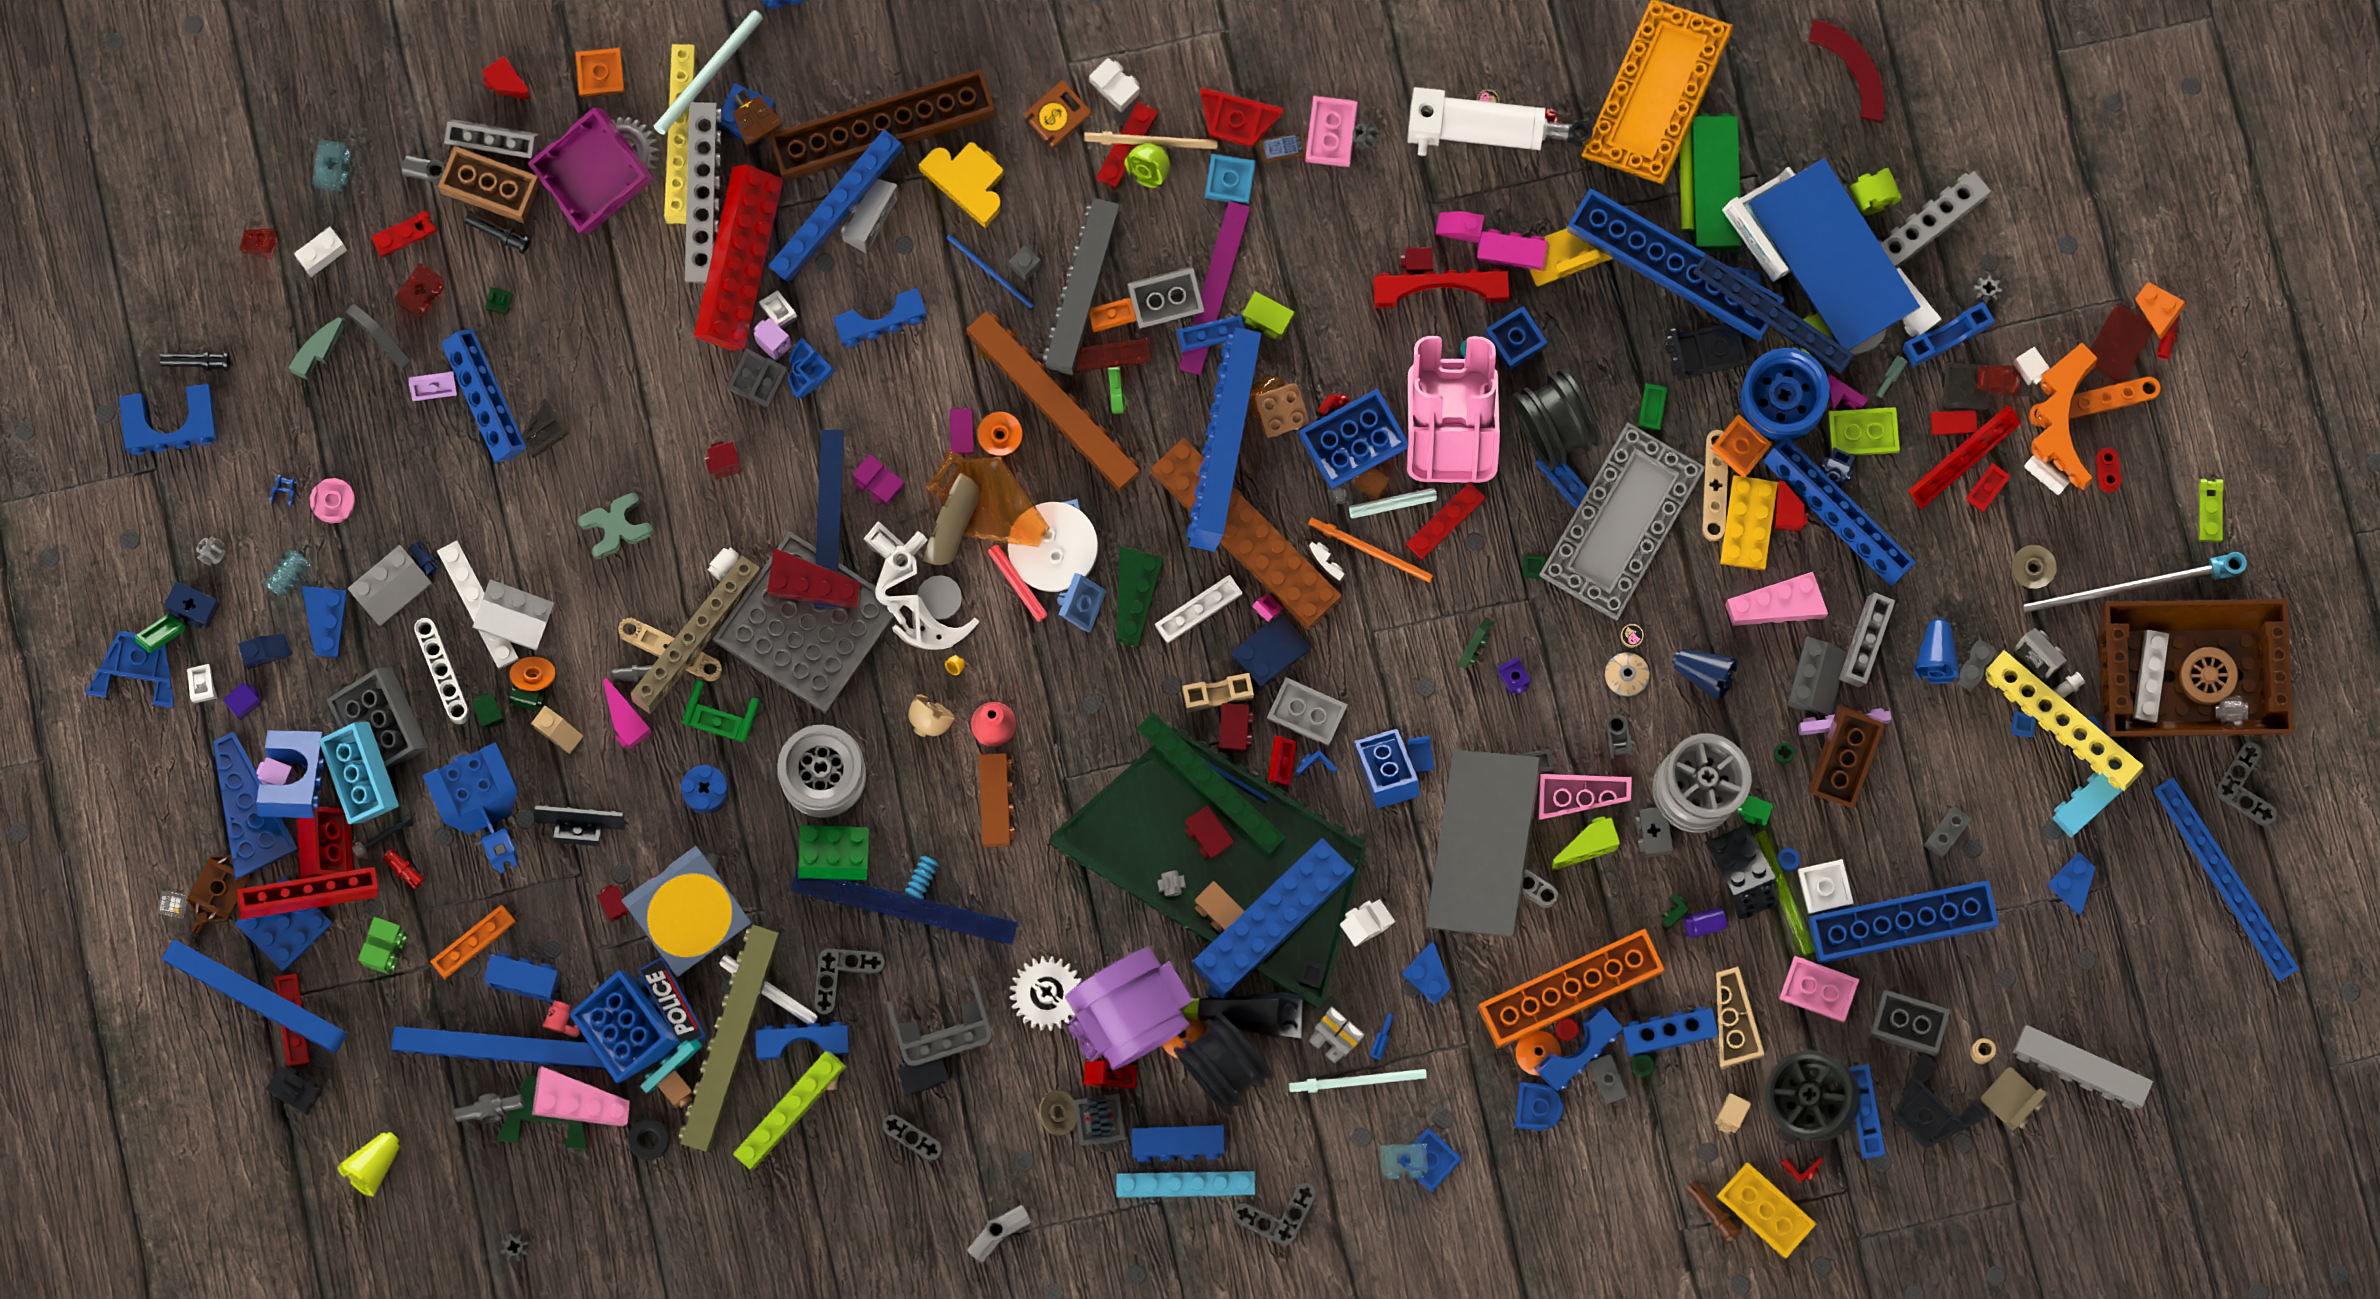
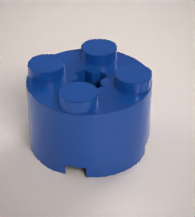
(704, 776)

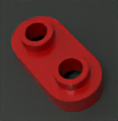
(2108, 469)

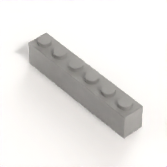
(2082, 1067)

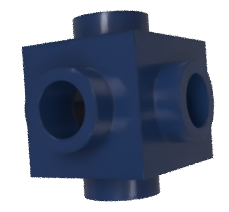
(1838, 466)

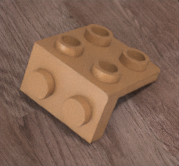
(1281, 410)

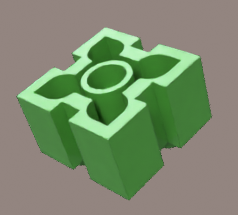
(382, 946)

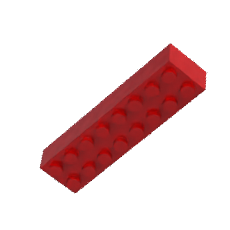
(738, 257)

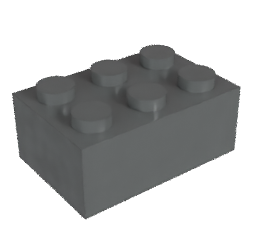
(1909, 1023)

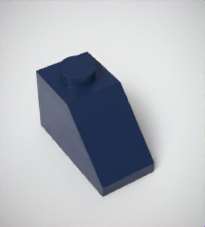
(264, 650)

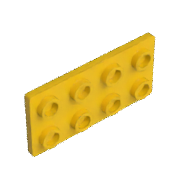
(1567, 256)

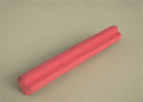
(1017, 583)

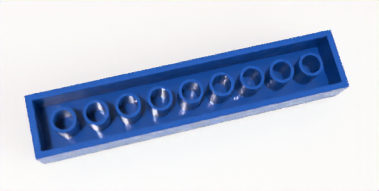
(1660, 258)
(1223, 439)

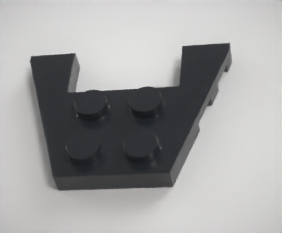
(1925, 1115)

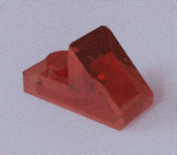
(259, 242)
(1999, 379)

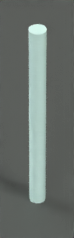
(708, 72)

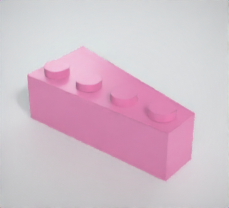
(1780, 602)
(1578, 793)
(573, 1100)

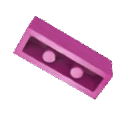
(1513, 250)

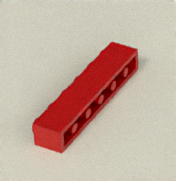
(307, 893)

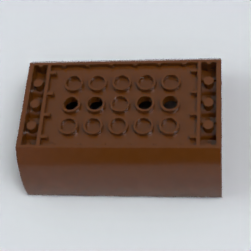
(2247, 630)

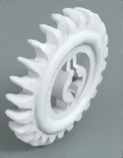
(1029, 979)

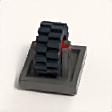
(1099, 1120)

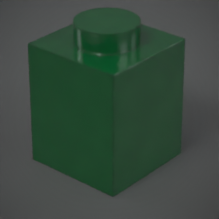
(487, 711)

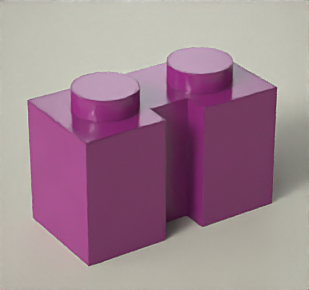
(878, 481)

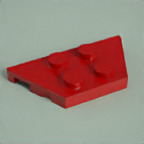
(1237, 118)

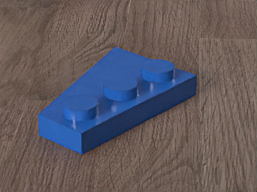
(325, 617)

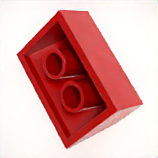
(324, 843)

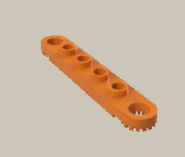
(2106, 398)

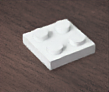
(1825, 886)

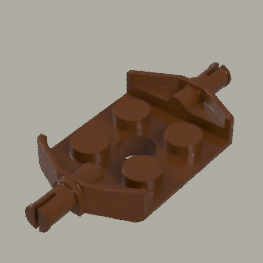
(211, 906)

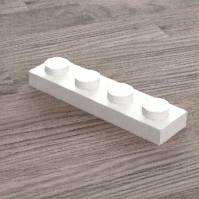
(1198, 609)
(2150, 676)

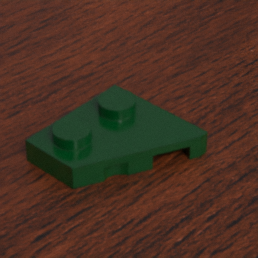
(1479, 638)

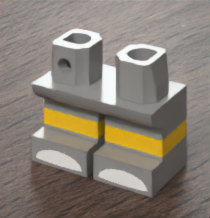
(1343, 1042)

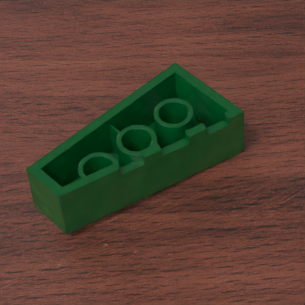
(1136, 590)

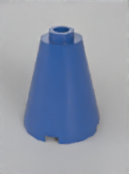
(1937, 654)

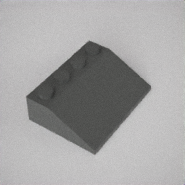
(382, 703)

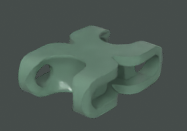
(615, 526)

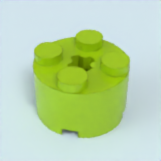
(1875, 192)

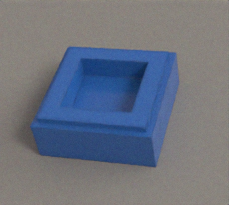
(2023, 724)

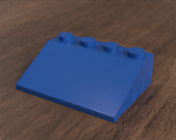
(1353, 439)
(623, 1027)

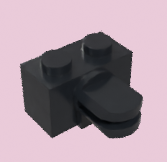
(294, 1090)

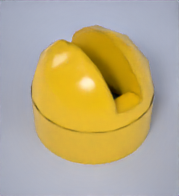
(955, 665)

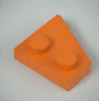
(2159, 307)

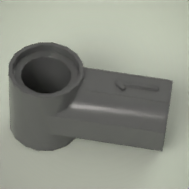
(422, 169)

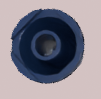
(1706, 670)

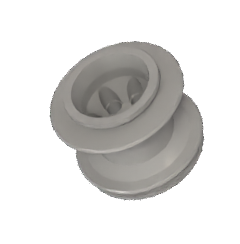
(834, 797)

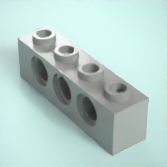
(491, 138)
(1866, 640)

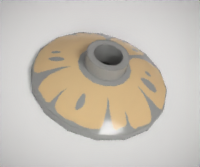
(1622, 684)

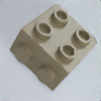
(2013, 1099)

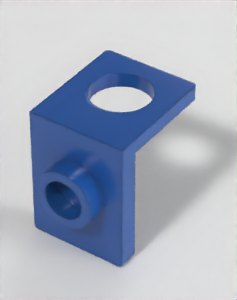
(1420, 754)
(1310, 759)

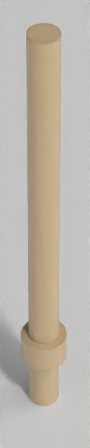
(1107, 138)

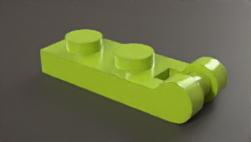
(2210, 511)

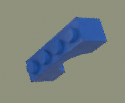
(854, 328)
(1948, 336)
(1599, 1030)
(773, 1042)

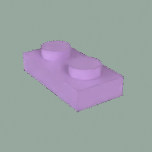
(432, 386)

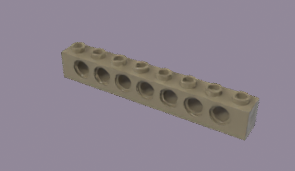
(694, 635)

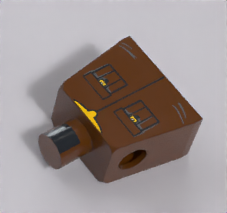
(754, 118)

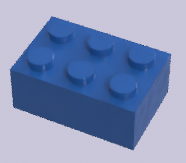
(523, 977)

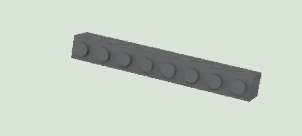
(1082, 286)

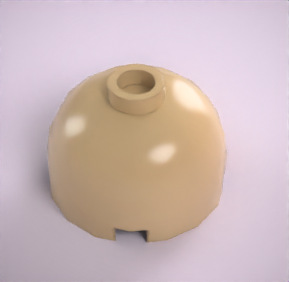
(929, 717)

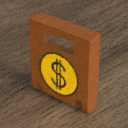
(1054, 116)

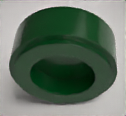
(1642, 1065)

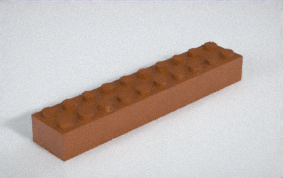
(1254, 542)

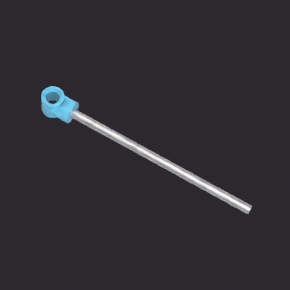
(2217, 567)

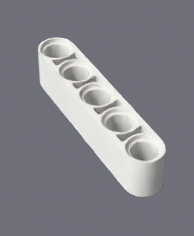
(437, 661)

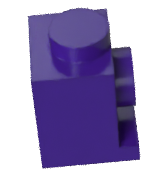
(1505, 672)

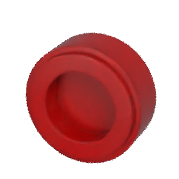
(1567, 1030)

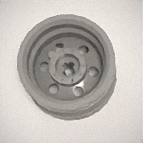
(1677, 803)

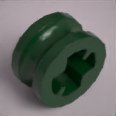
(1789, 748)

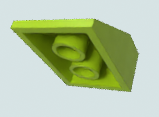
(1592, 842)

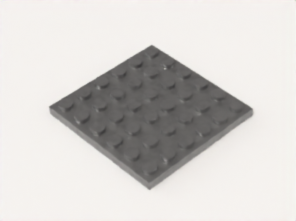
(801, 645)

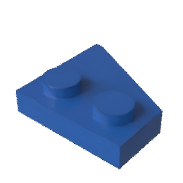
(1428, 974)

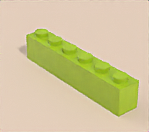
(789, 1110)

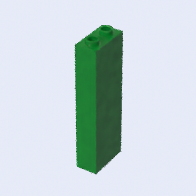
(1715, 181)

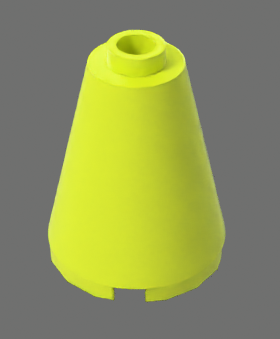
(370, 1163)

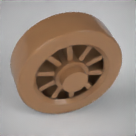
(2208, 676)

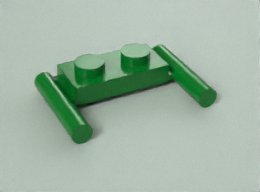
(718, 721)

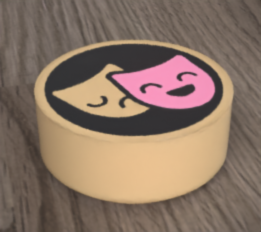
(1488, 96)
(1632, 635)

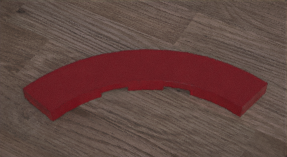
(1859, 64)

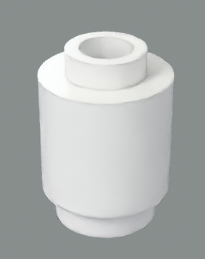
(723, 563)

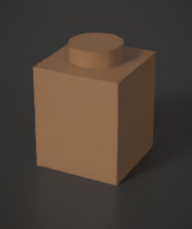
(675, 1089)

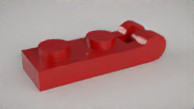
(403, 234)

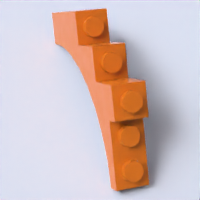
(2055, 441)

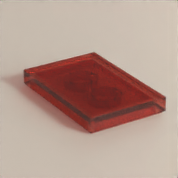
(2120, 342)

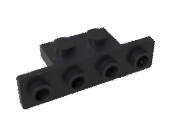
(578, 825)

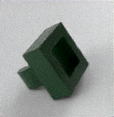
(499, 300)

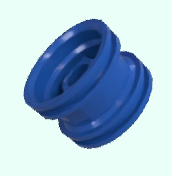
(1805, 371)

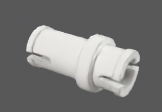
(2070, 685)

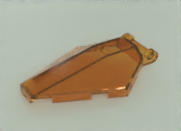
(1003, 508)

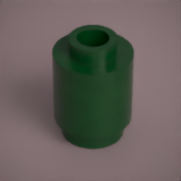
(527, 699)

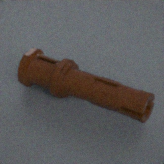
(1719, 1219)

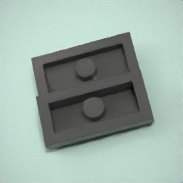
(756, 378)

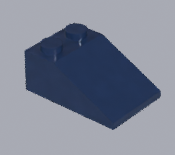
(1270, 651)

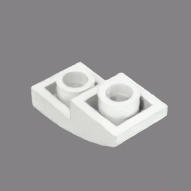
(1321, 557)

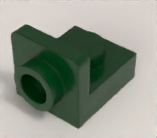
(1672, 916)

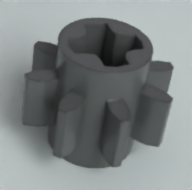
(1365, 135)
(508, 1245)

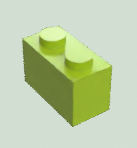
(1267, 316)

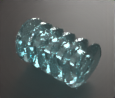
(285, 573)

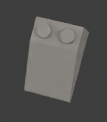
(2040, 654)

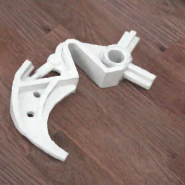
(893, 574)

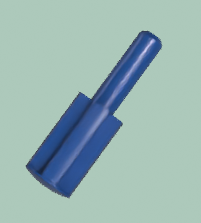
(1382, 1039)

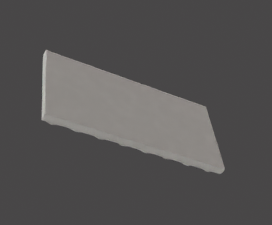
(1622, 521)

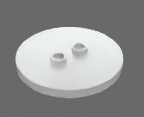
(1065, 550)

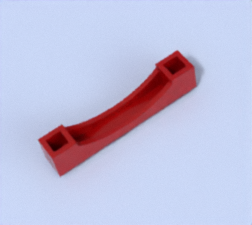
(1489, 285)

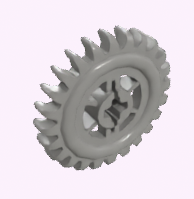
(640, 139)

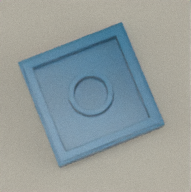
(1230, 179)

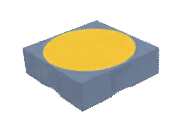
(686, 911)

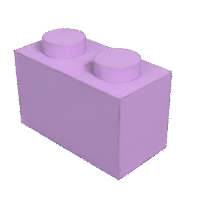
(772, 339)
(276, 773)

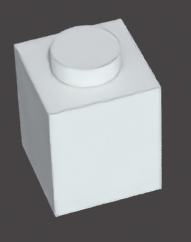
(2031, 366)

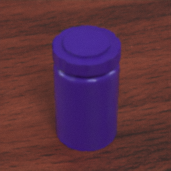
(1705, 922)

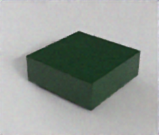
(1533, 566)

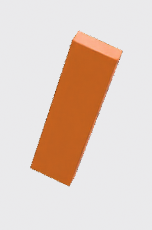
(473, 942)

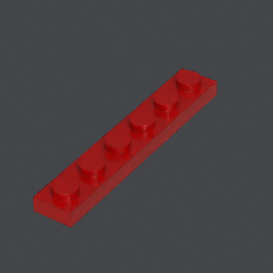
(1964, 457)

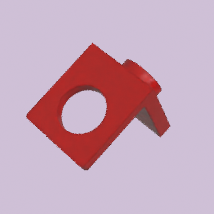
(1809, 1173)

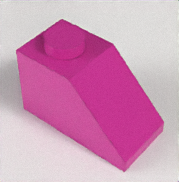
(1460, 226)

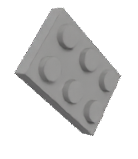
(1307, 711)

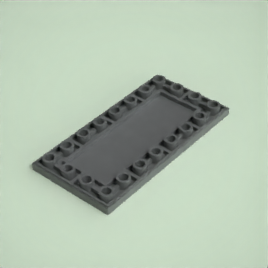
(1484, 843)

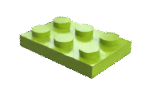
(1864, 431)

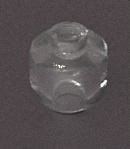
(2232, 711)

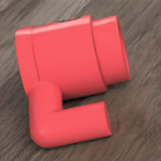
(557, 1020)

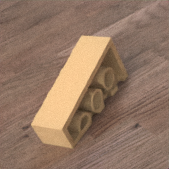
(1737, 1029)

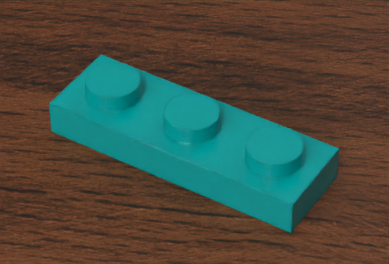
(669, 1064)

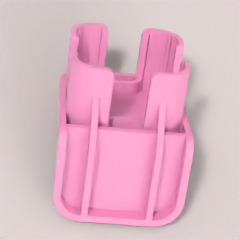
(1453, 413)

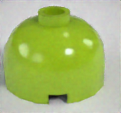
(1149, 164)

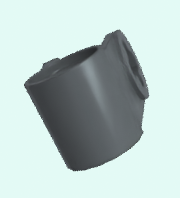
(1618, 739)

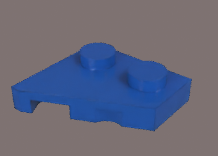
(2074, 882)

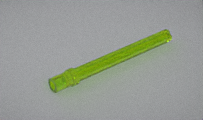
(1800, 934)

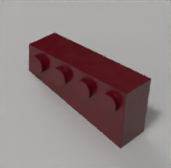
(809, 582)

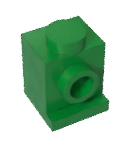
(1755, 811)

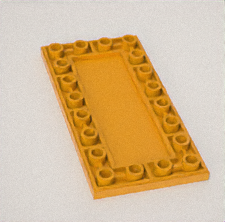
(1657, 91)

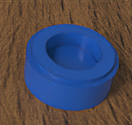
(1788, 859)

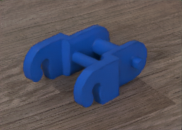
(276, 489)

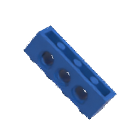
(1636, 1045)

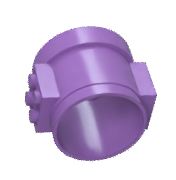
(1128, 1009)

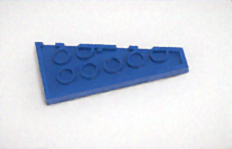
(252, 838)

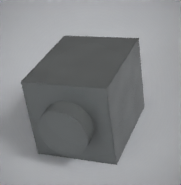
(1025, 263)

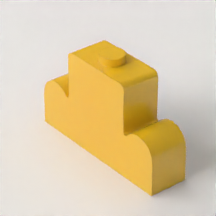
(967, 180)

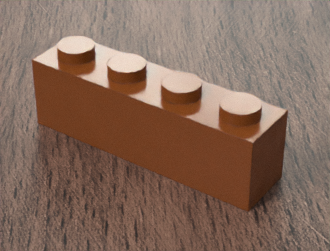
(995, 801)

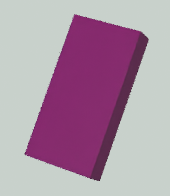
(961, 431)

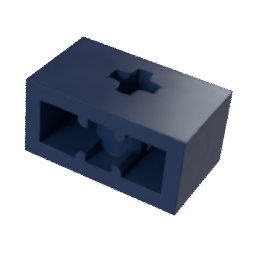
(182, 596)

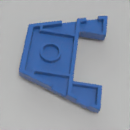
(130, 660)

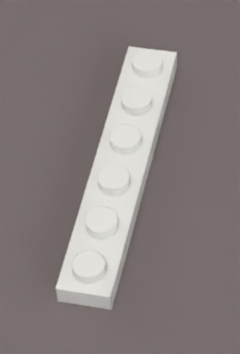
(472, 596)

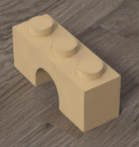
(1205, 696)

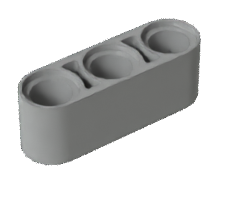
(1539, 886)

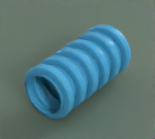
(922, 877)

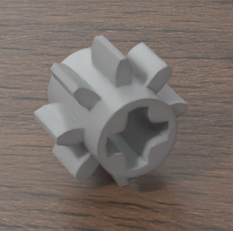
(1992, 287)
(210, 550)
(1171, 883)

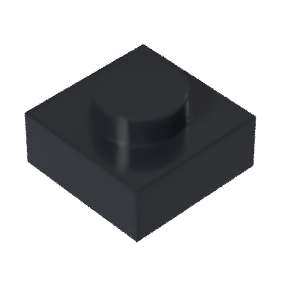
(1312, 974)

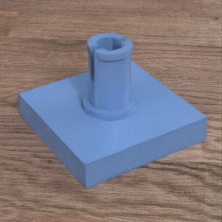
(1081, 602)

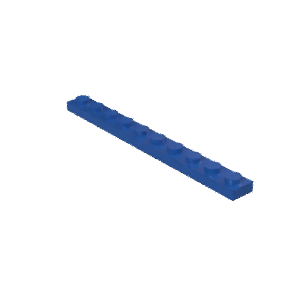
(2226, 879)

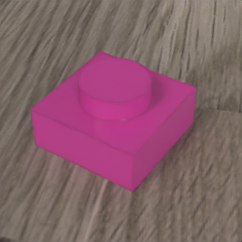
(1267, 607)

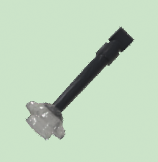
(361, 848)

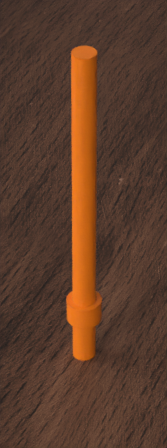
(1331, 531)

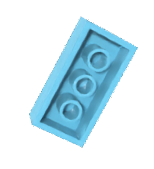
(358, 772)

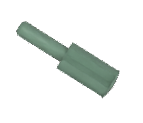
(1892, 374)

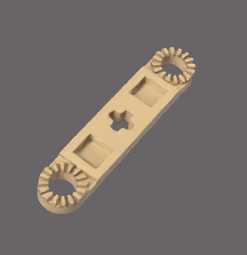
(1714, 501)
(655, 641)

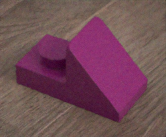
(1839, 391)

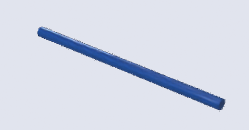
(990, 271)
(1239, 783)

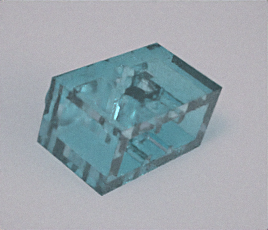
(328, 153)
(1392, 1153)

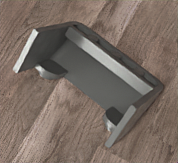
(962, 1037)

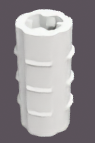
(2047, 474)

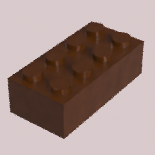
(1846, 756)

